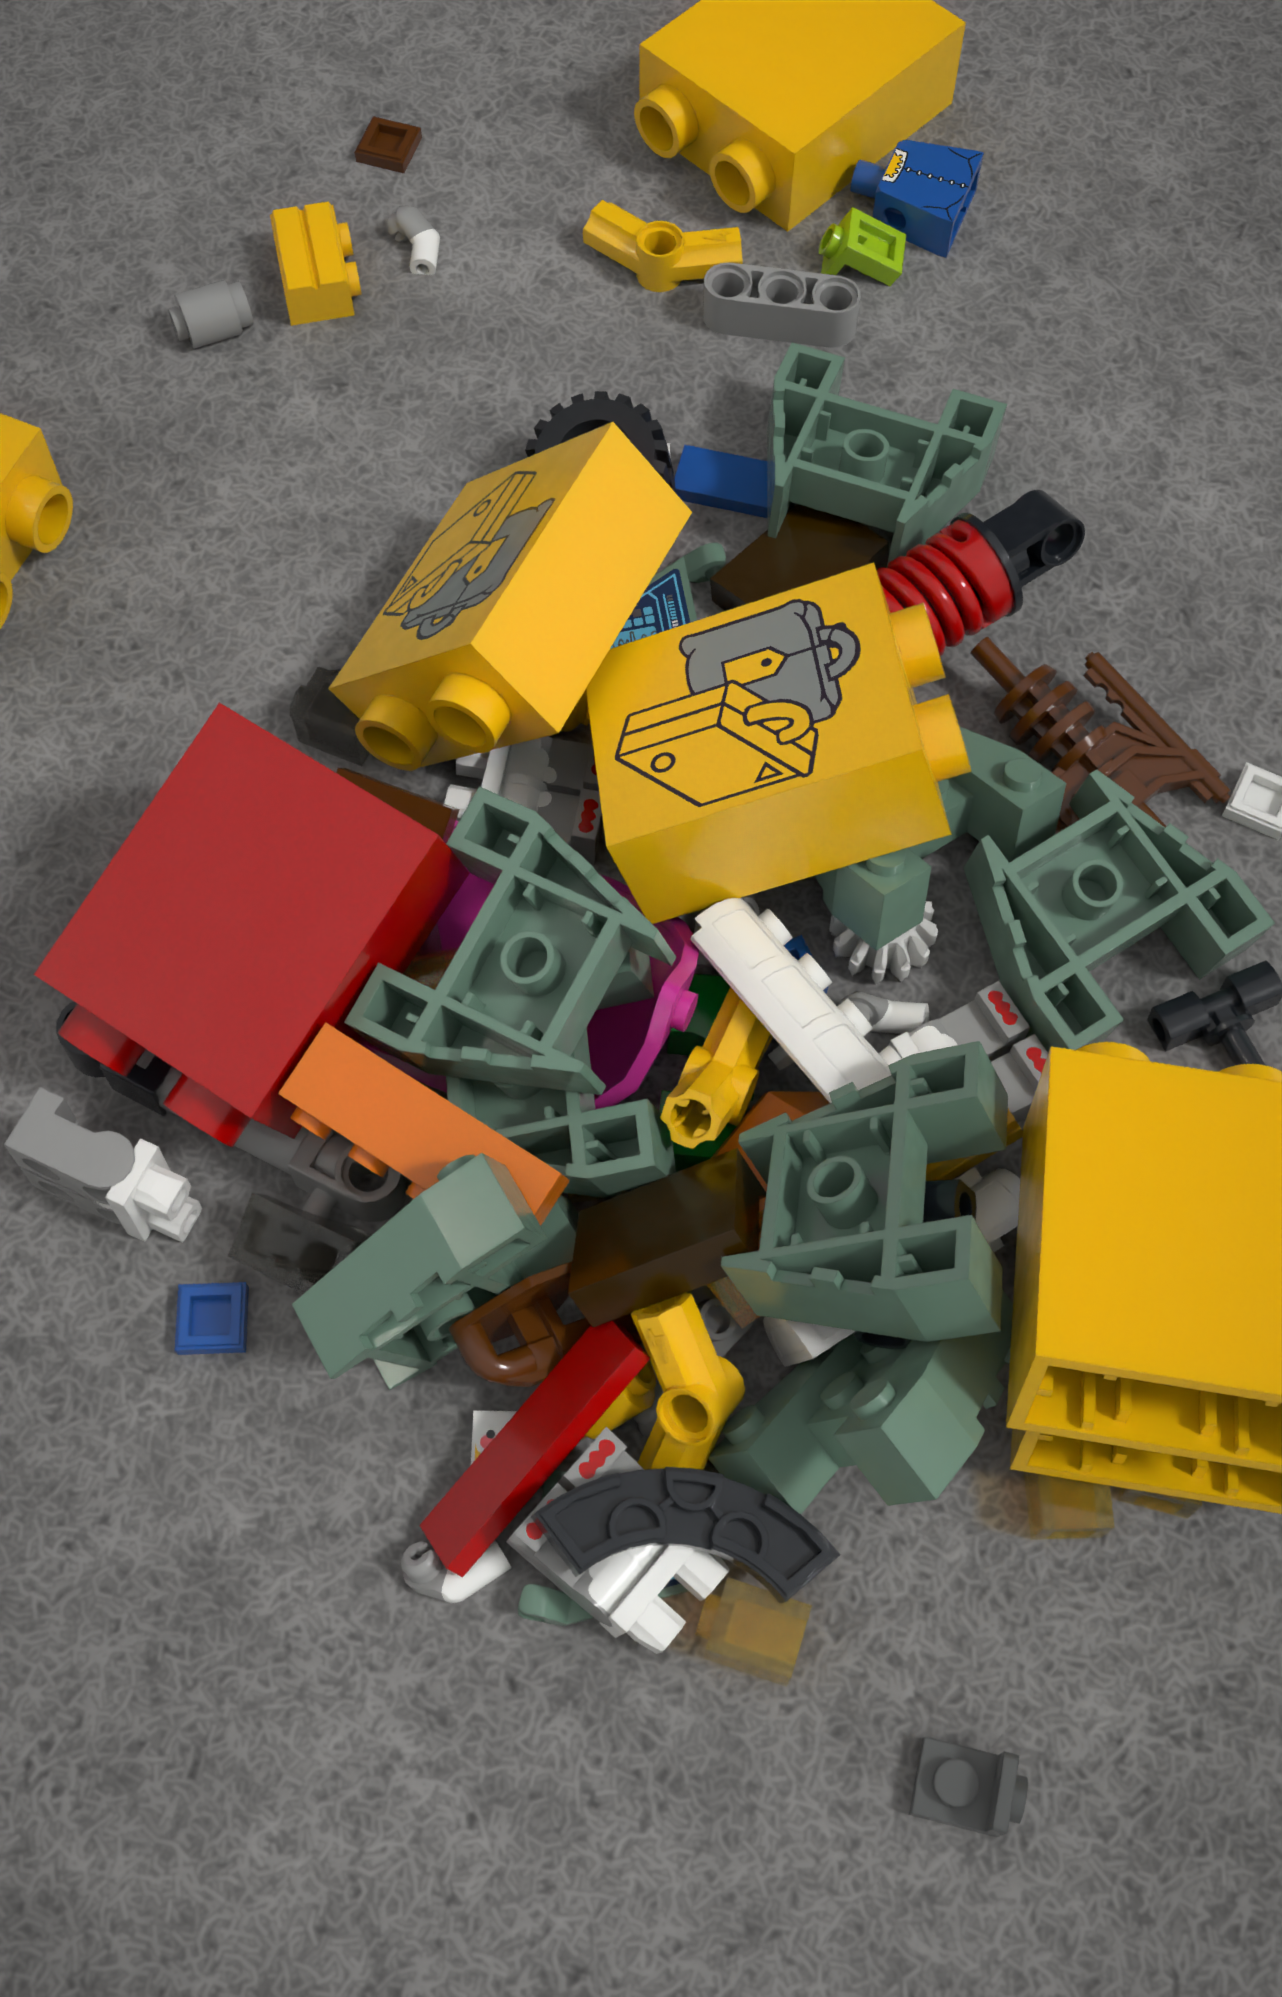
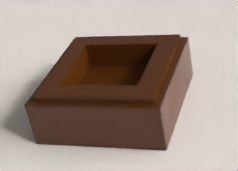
(388, 144)

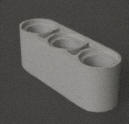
(781, 304)

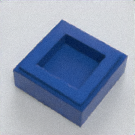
(211, 1318)

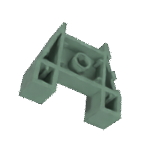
(871, 459)
(1001, 798)
(1094, 896)
(525, 968)
(596, 1149)
(848, 1205)
(431, 1268)
(888, 1411)

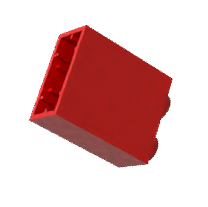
(245, 923)

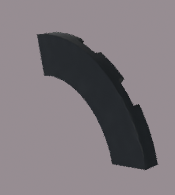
(688, 1511)

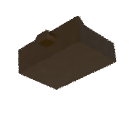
(805, 551)
(664, 1237)

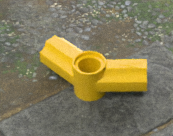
(659, 249)
(717, 1076)
(695, 1383)

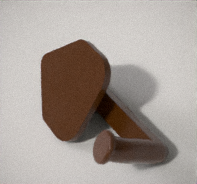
(531, 1316)

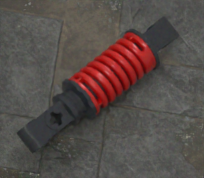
(978, 568)

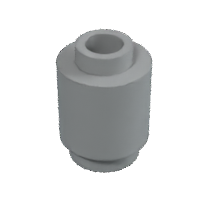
(210, 313)

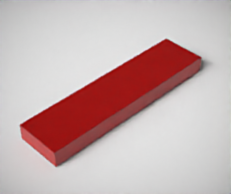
(532, 1444)

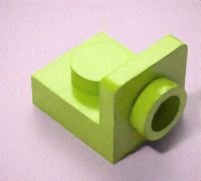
(865, 246)

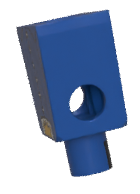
(922, 191)

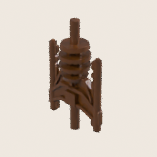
(1138, 759)

